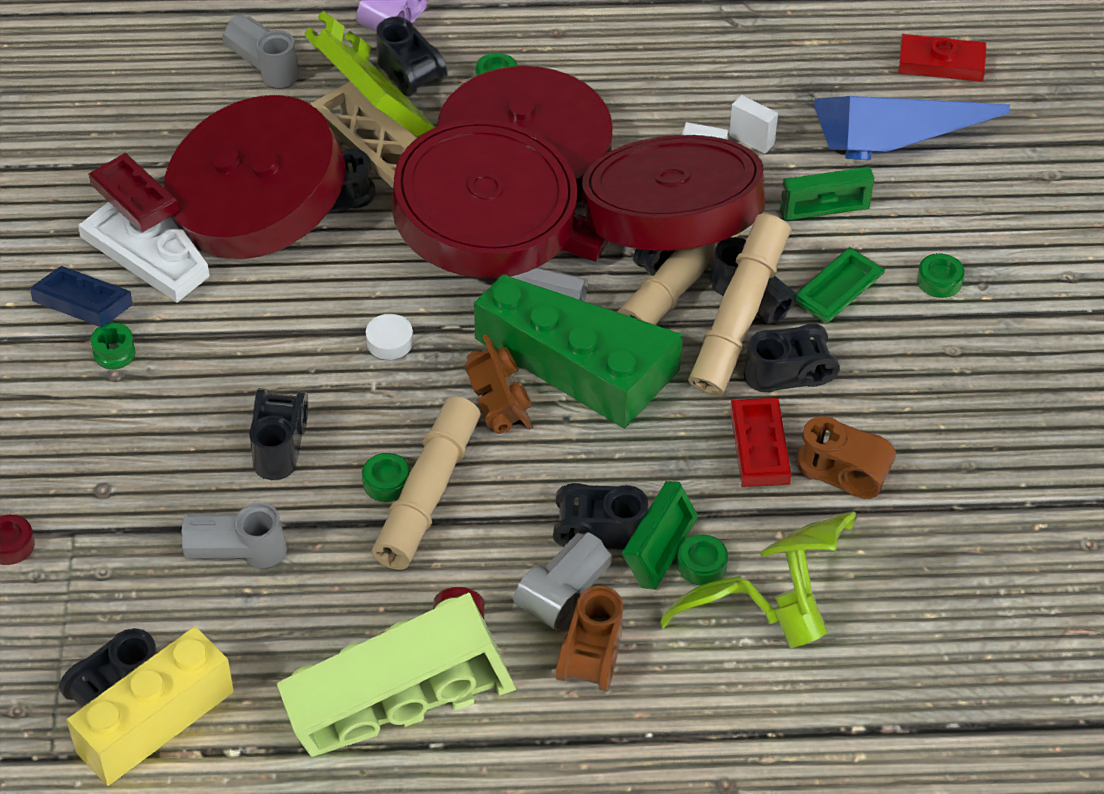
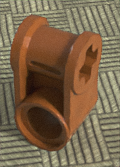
(849, 458)
(591, 645)

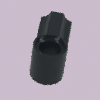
(777, 296)

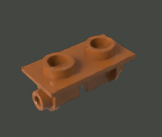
(508, 399)

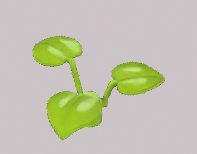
(796, 607)

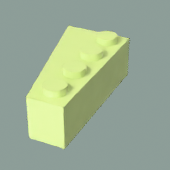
(395, 677)

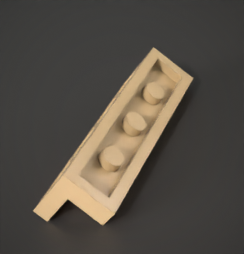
(379, 133)

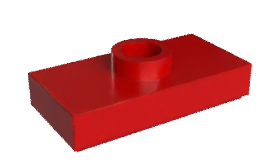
(942, 57)
(760, 442)

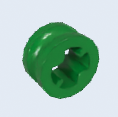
(117, 357)

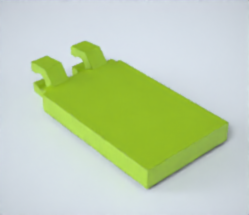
(364, 75)

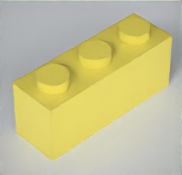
(151, 705)

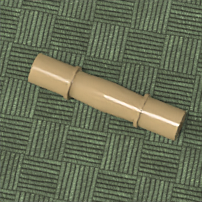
(660, 292)
(739, 304)
(426, 483)

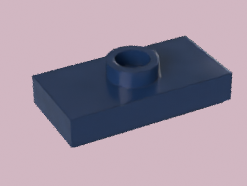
(81, 296)

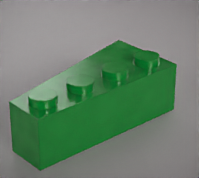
(579, 347)

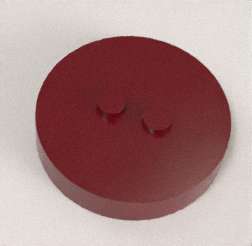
(544, 102)
(255, 176)
(674, 192)
(484, 198)

